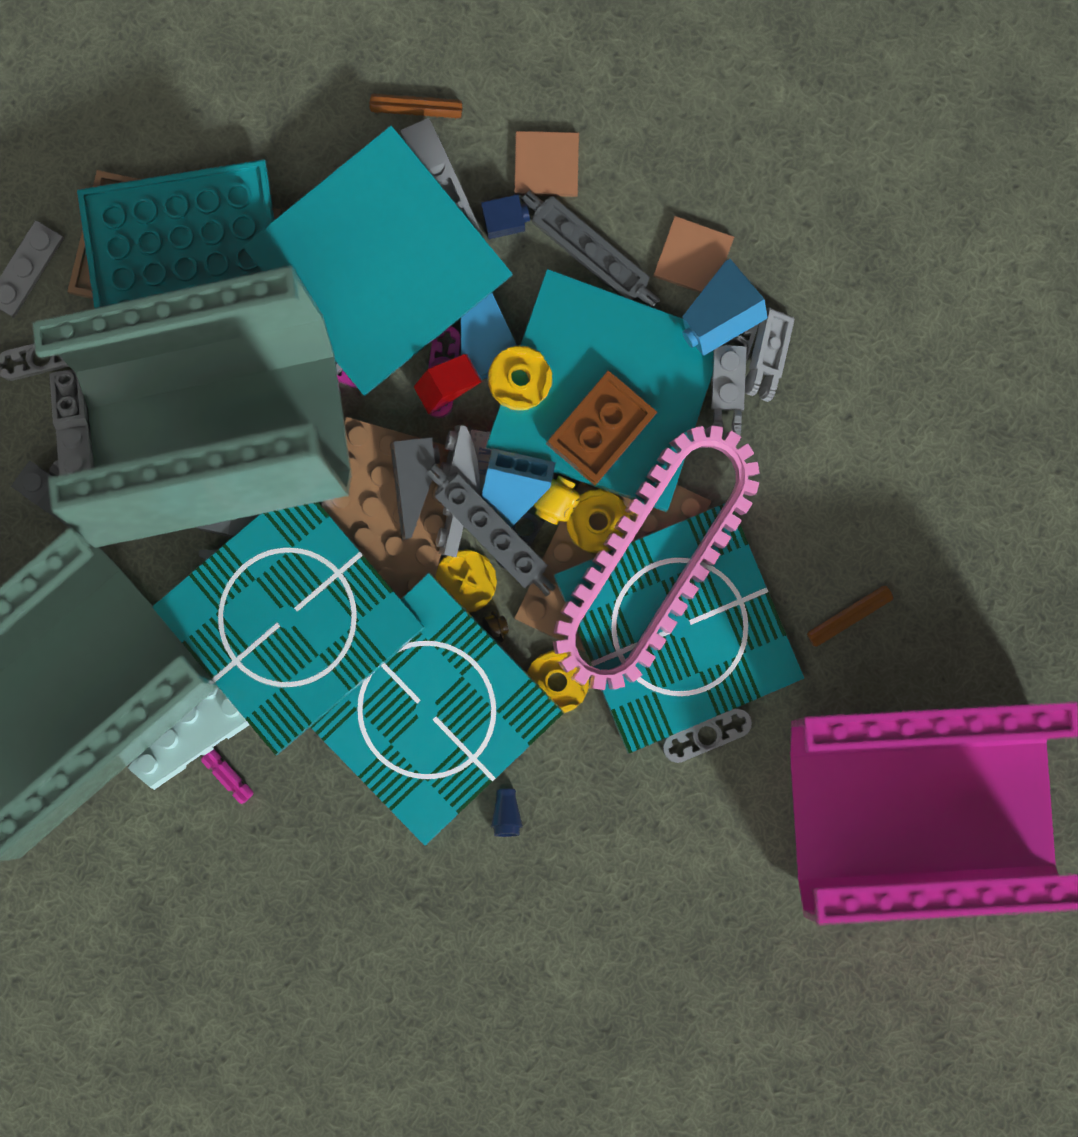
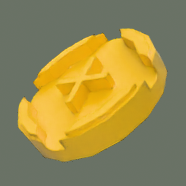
(468, 579)

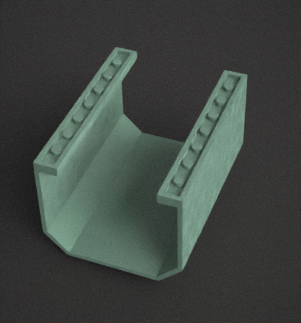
(201, 408)
(81, 685)

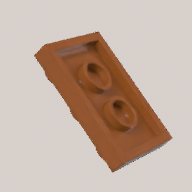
(601, 428)

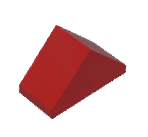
(446, 382)

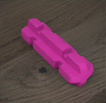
(227, 776)

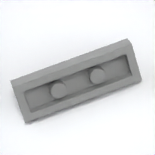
(27, 267)

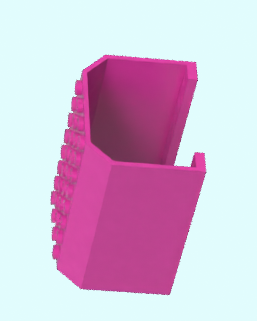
(928, 813)

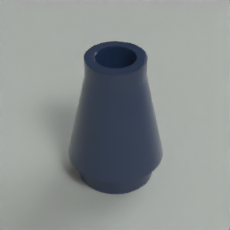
(506, 814)

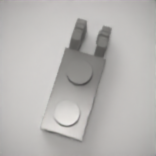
(769, 354)
(729, 384)

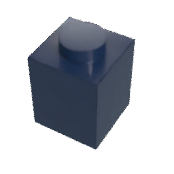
(505, 216)

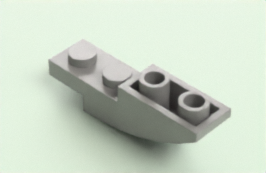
(428, 148)
(71, 423)
(460, 460)

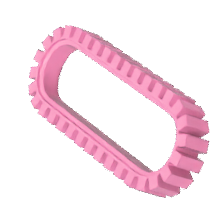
(693, 569)

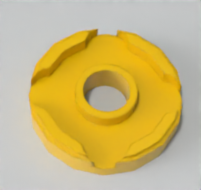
(513, 395)
(595, 502)
(547, 665)

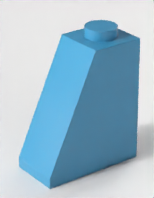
(723, 310)
(484, 334)
(515, 483)

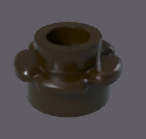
(496, 626)

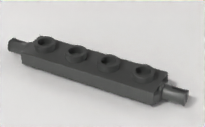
(590, 249)
(490, 529)

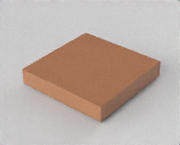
(547, 163)
(692, 254)

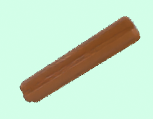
(416, 105)
(850, 616)

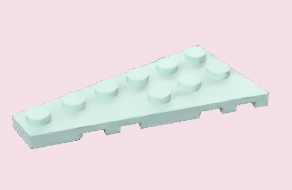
(188, 739)

